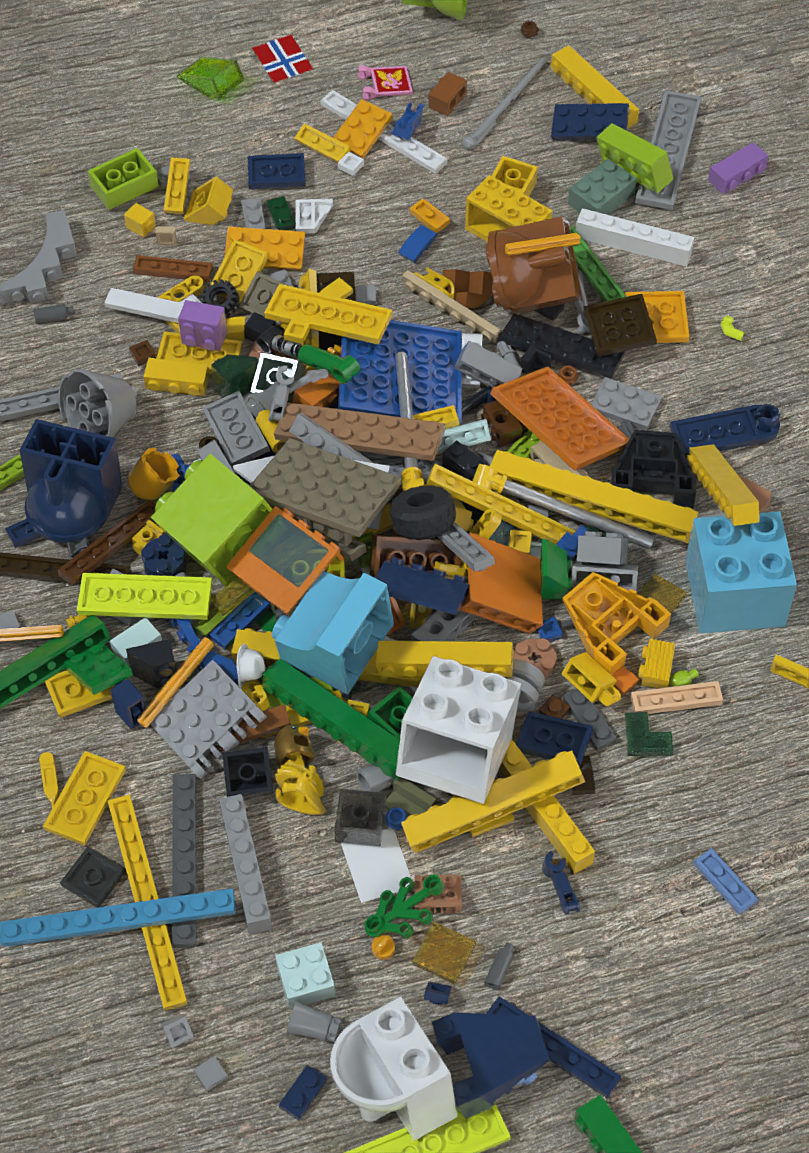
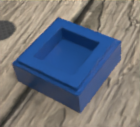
(550, 630)

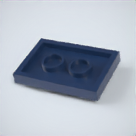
(276, 171)
(548, 736)

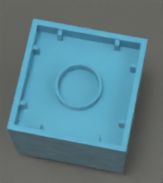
(740, 573)

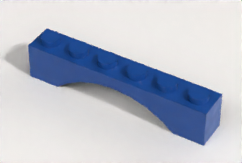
(187, 635)

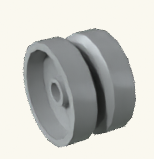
(531, 684)

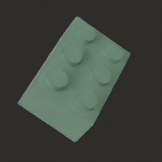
(602, 189)

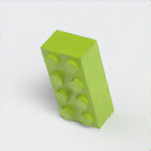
(636, 156)

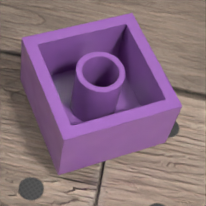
(202, 325)

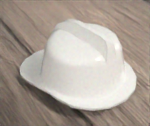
(249, 665)

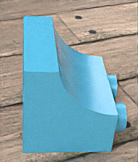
(336, 628)

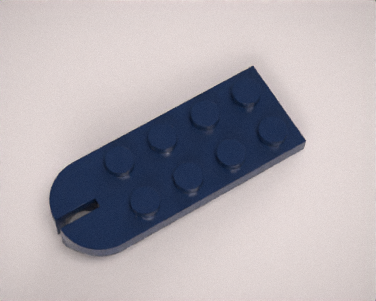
(729, 428)

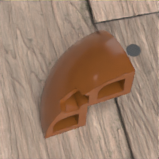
(470, 287)

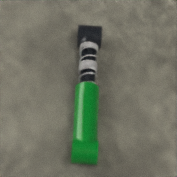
(341, 368)

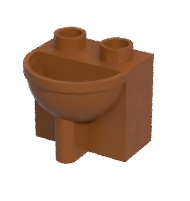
(533, 278)

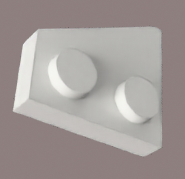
(311, 214)

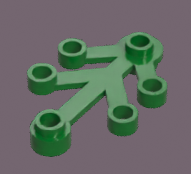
(379, 923)

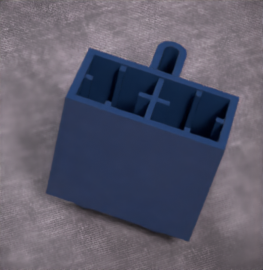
(69, 480)

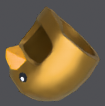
(292, 740)

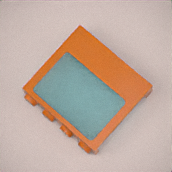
(283, 559)

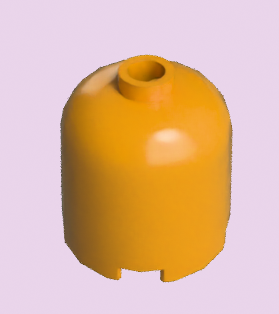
(152, 474)

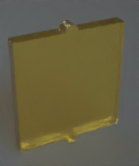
(663, 592)

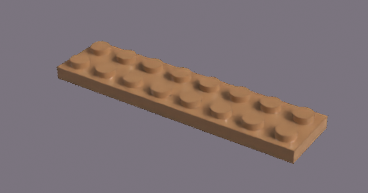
(369, 431)

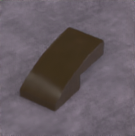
(587, 772)

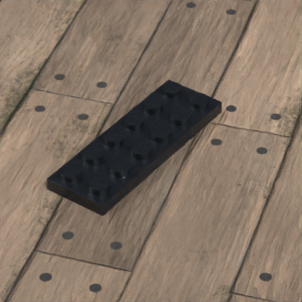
(560, 344)

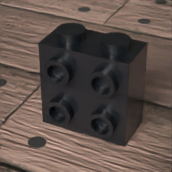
(461, 460)

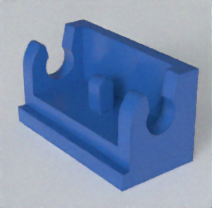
(409, 122)

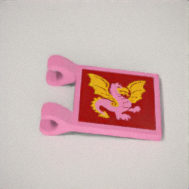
(386, 81)

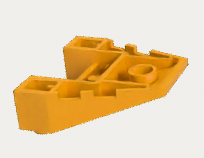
(607, 614)

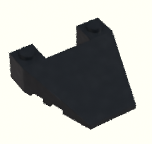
(657, 465)

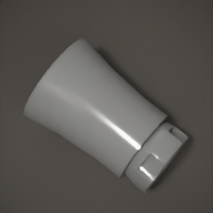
(373, 779)
(313, 1023)

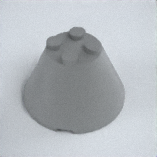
(96, 402)

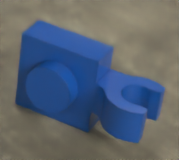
(570, 542)

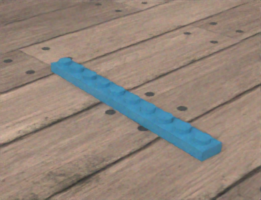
(117, 917)

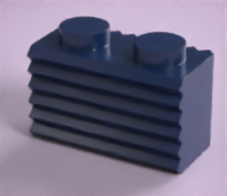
(128, 702)

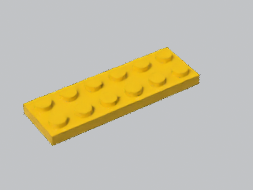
(329, 313)

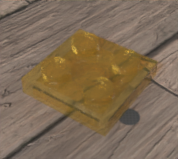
(444, 953)

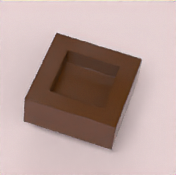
(142, 352)
(554, 707)

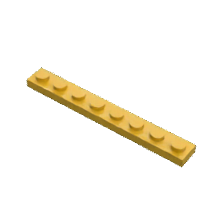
(486, 499)

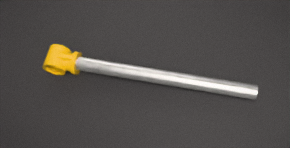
(411, 475)
(490, 479)

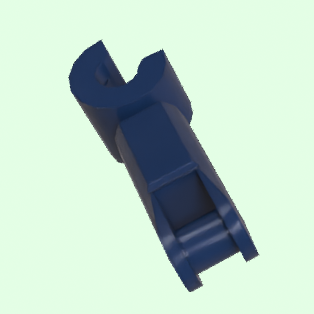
(561, 883)

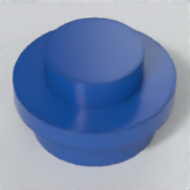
(394, 818)

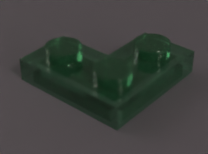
(641, 741)

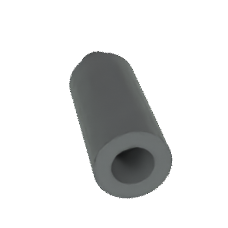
(52, 313)
(499, 967)

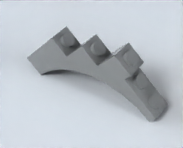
(46, 265)

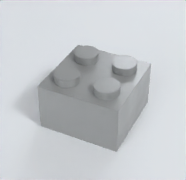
(599, 549)

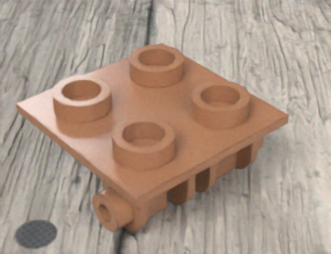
(450, 897)

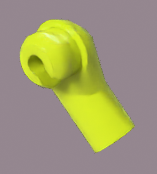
(729, 329)

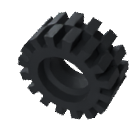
(221, 287)

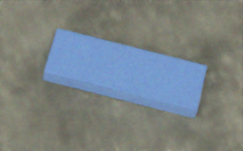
(725, 881)

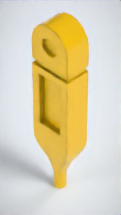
(49, 777)

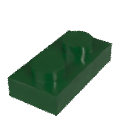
(281, 213)

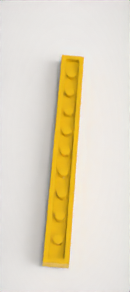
(144, 889)

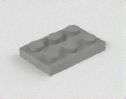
(626, 402)

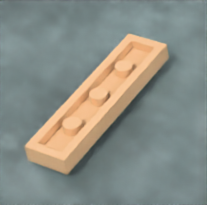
(677, 698)

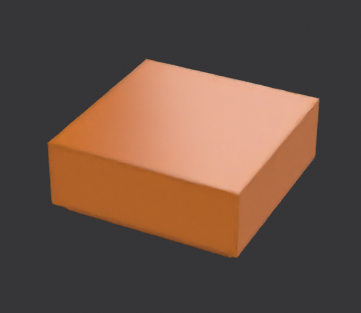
(625, 680)

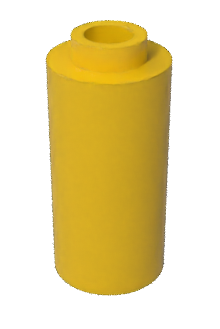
(268, 428)

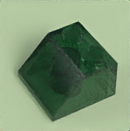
(234, 374)

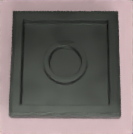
(93, 877)

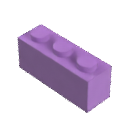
(738, 168)

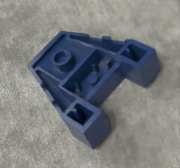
(499, 1053)

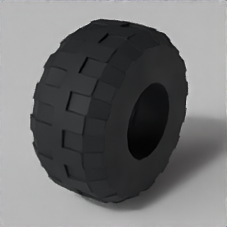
(423, 512)

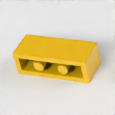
(176, 376)

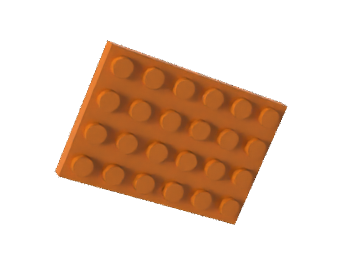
(560, 418)

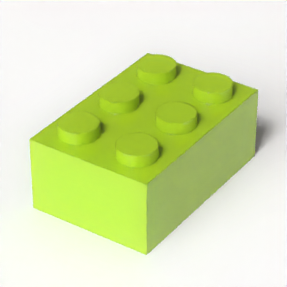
(123, 178)

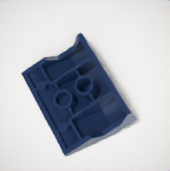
(423, 586)

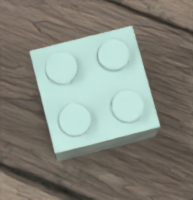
(305, 975)

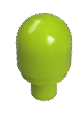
(682, 678)

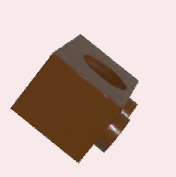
(504, 426)

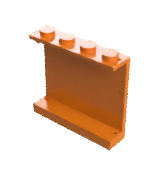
(508, 589)

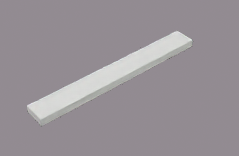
(410, 148)

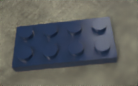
(587, 120)

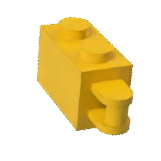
(591, 679)

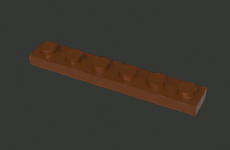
(107, 544)

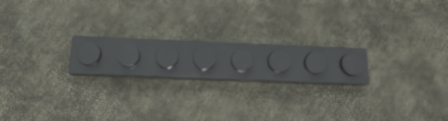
(184, 853)

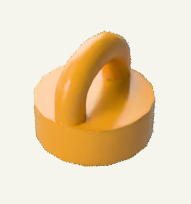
(383, 947)

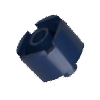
(163, 557)

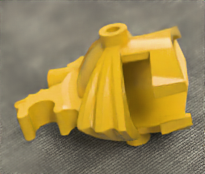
(300, 786)

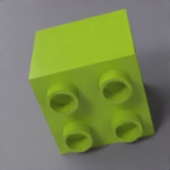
(211, 515)

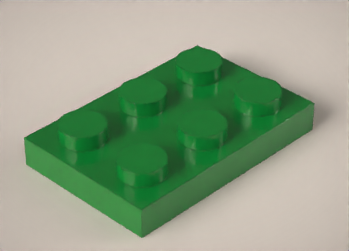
(98, 668)

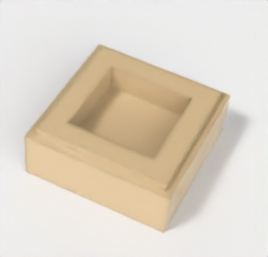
(166, 235)

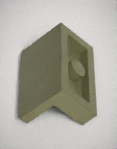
(409, 798)

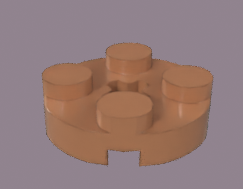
(539, 648)

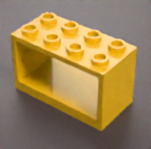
(499, 207)

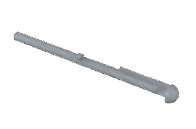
(471, 142)

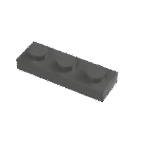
(587, 713)

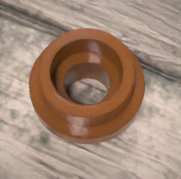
(568, 371)

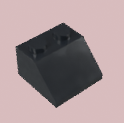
(152, 662)
(247, 772)

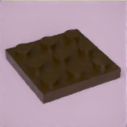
(620, 325)

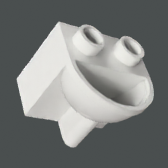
(392, 1066)

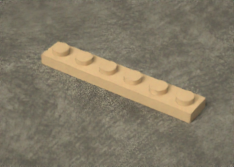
(452, 307)

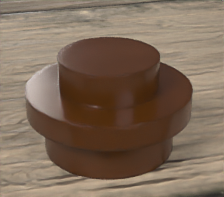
(529, 29)

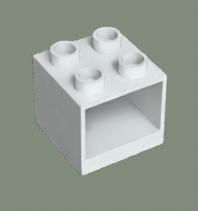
(457, 729)

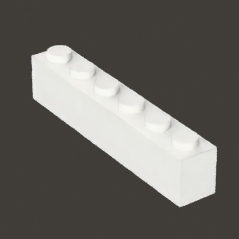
(634, 237)

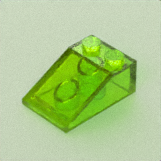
(213, 76)

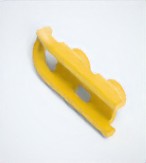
(441, 285)

